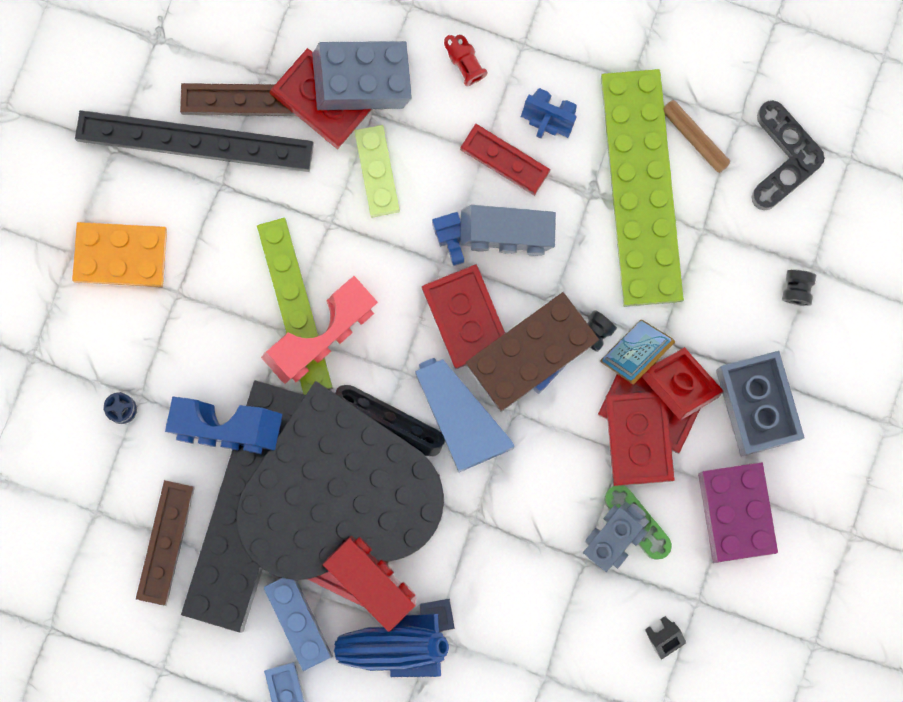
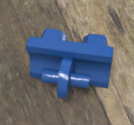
(547, 116)

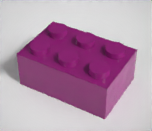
(737, 512)

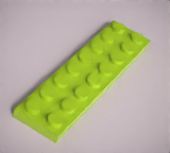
(641, 188)

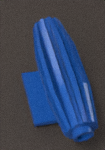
(408, 650)

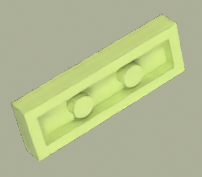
(377, 171)

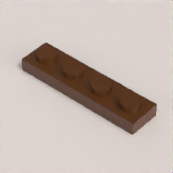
(230, 100)
(165, 543)

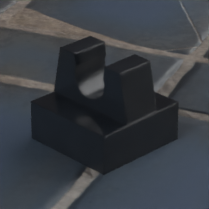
(667, 639)

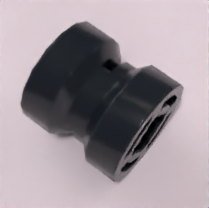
(799, 287)
(601, 327)

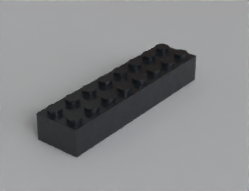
(224, 573)

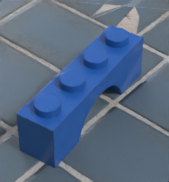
(248, 427)

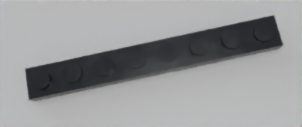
(194, 141)

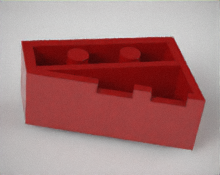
(371, 582)

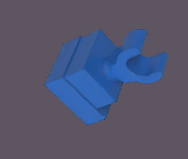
(448, 233)

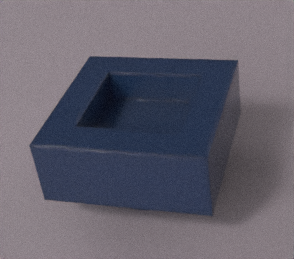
(444, 612)

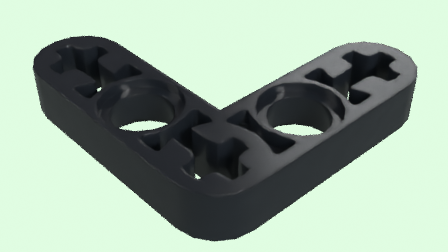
(794, 163)

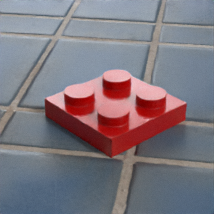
(682, 383)

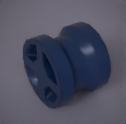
(113, 408)

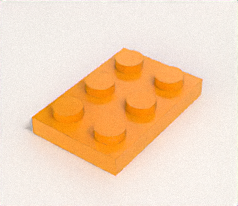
(119, 254)

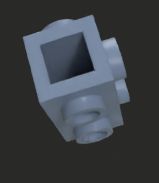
(622, 528)

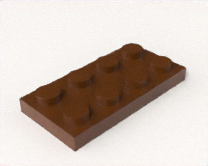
(532, 351)

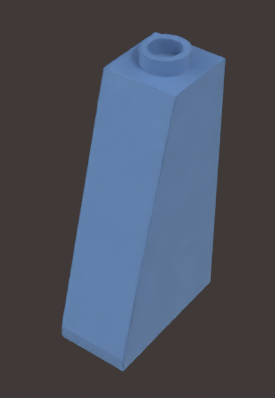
(463, 421)

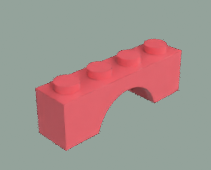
(292, 353)

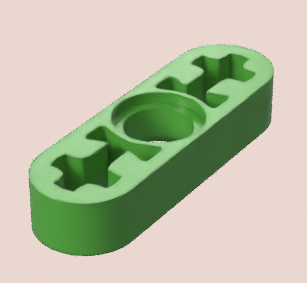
(658, 535)

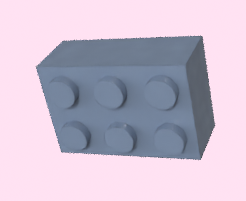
(361, 75)
(760, 403)

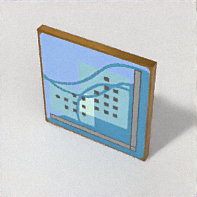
(637, 351)

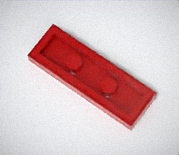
(505, 159)

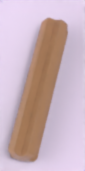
(696, 136)

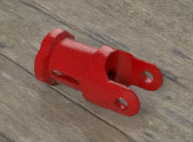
(464, 57)

